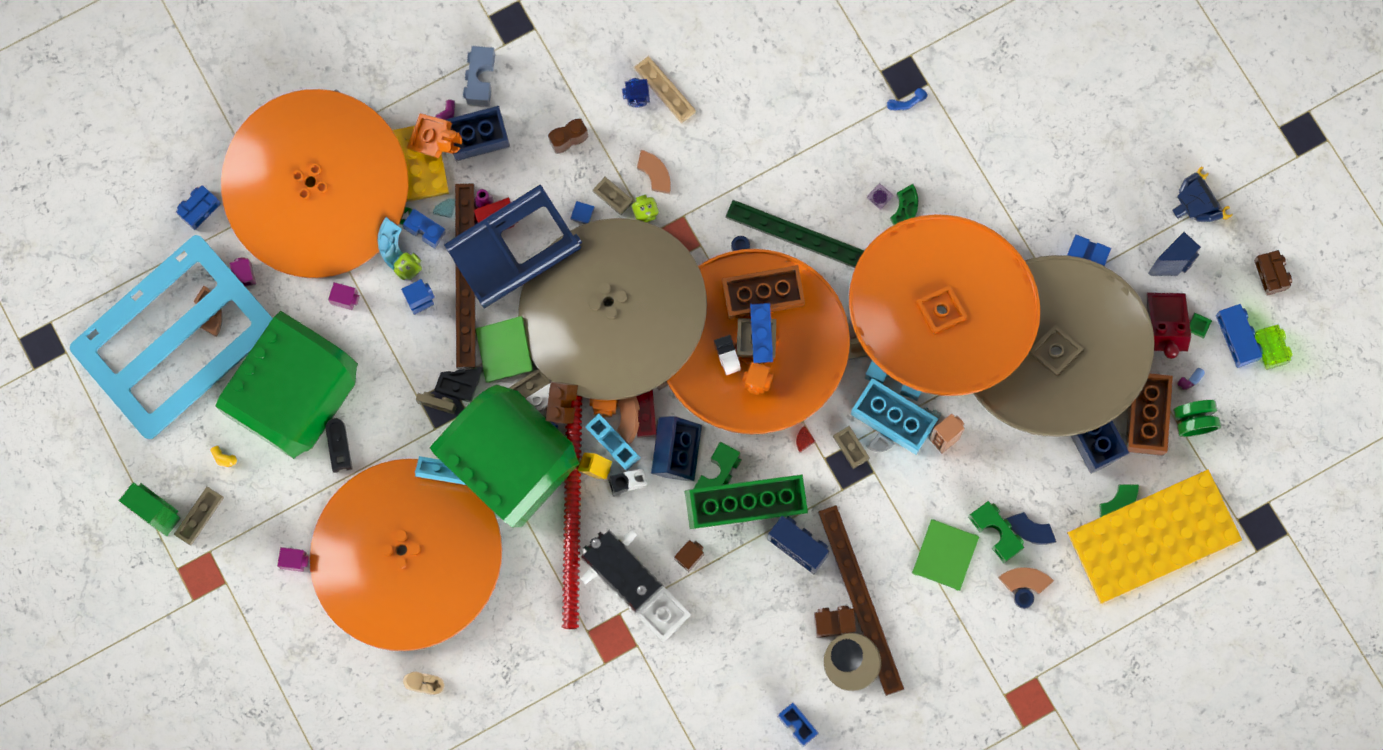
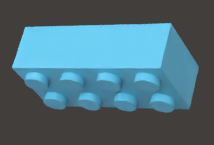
(894, 416)

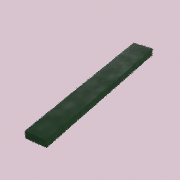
(794, 234)

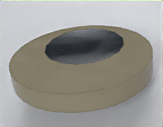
(852, 662)

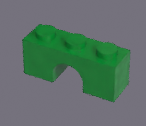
(726, 459)
(988, 517)

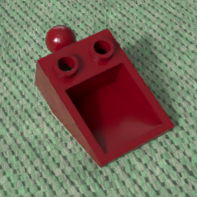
(1169, 322)

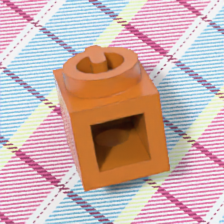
(757, 378)
(604, 407)

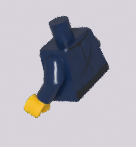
(1199, 200)

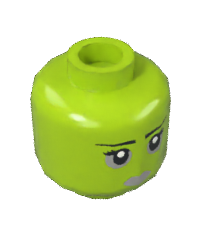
(645, 208)
(407, 266)

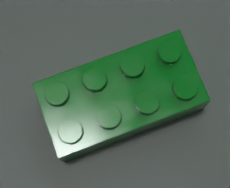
(150, 508)

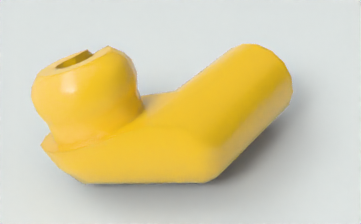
(222, 459)

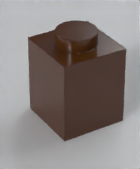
(689, 555)

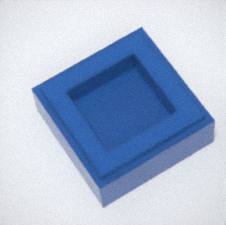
(582, 212)

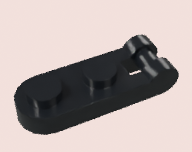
(338, 445)

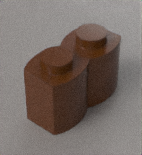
(564, 137)

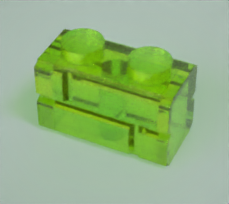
(1273, 346)

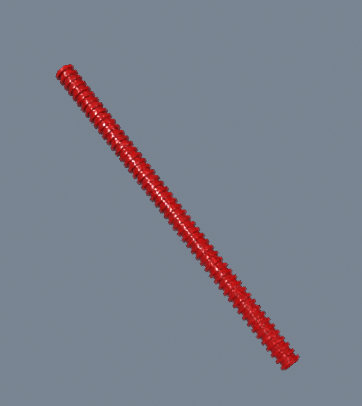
(572, 526)

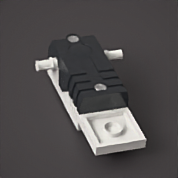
(633, 583)

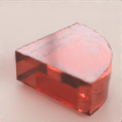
(804, 439)

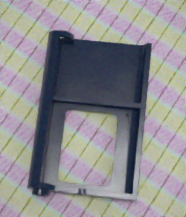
(488, 260)

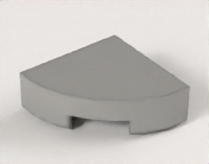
(880, 443)

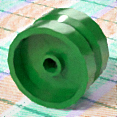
(1197, 418)

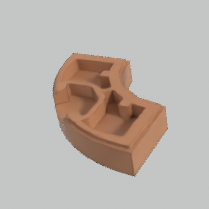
(655, 171)
(214, 324)
(629, 418)
(1025, 578)

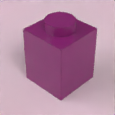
(243, 271)
(343, 296)
(292, 559)

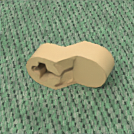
(432, 686)

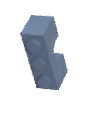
(480, 60)

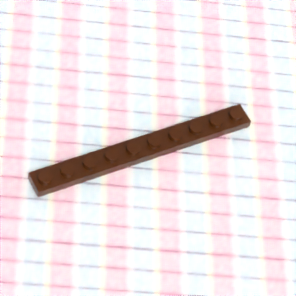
(464, 295)
(859, 596)

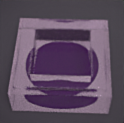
(880, 196)

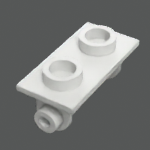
(540, 398)

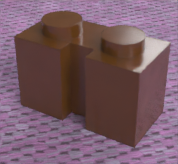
(560, 401)
(834, 623)

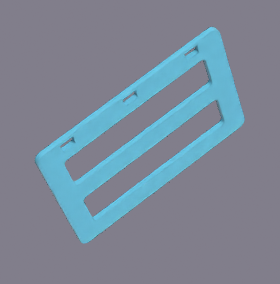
(119, 385)

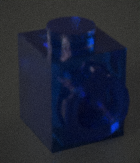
(636, 92)

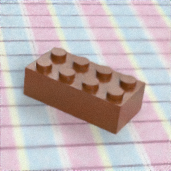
(777, 286)
(1150, 417)

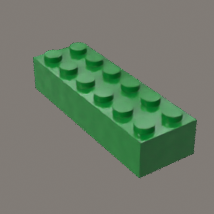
(746, 501)

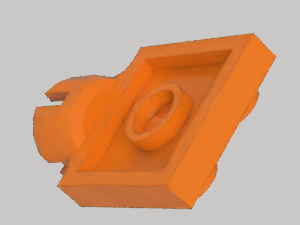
(433, 136)

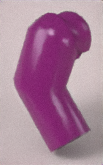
(448, 112)

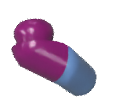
(1192, 381)

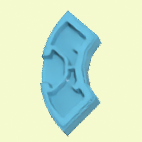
(388, 242)

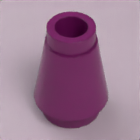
(488, 198)

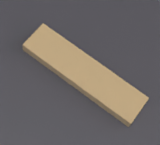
(665, 89)

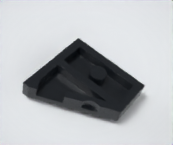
(459, 384)

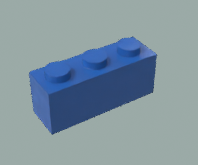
(761, 332)
(1239, 335)

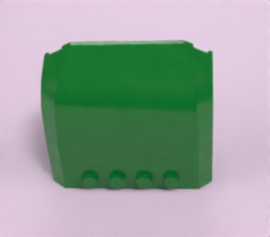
(289, 386)
(506, 453)

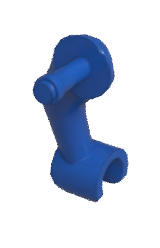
(900, 105)

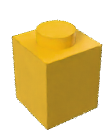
(595, 466)

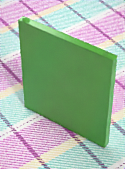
(504, 349)
(945, 554)

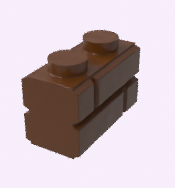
(1273, 272)

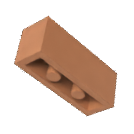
(947, 433)

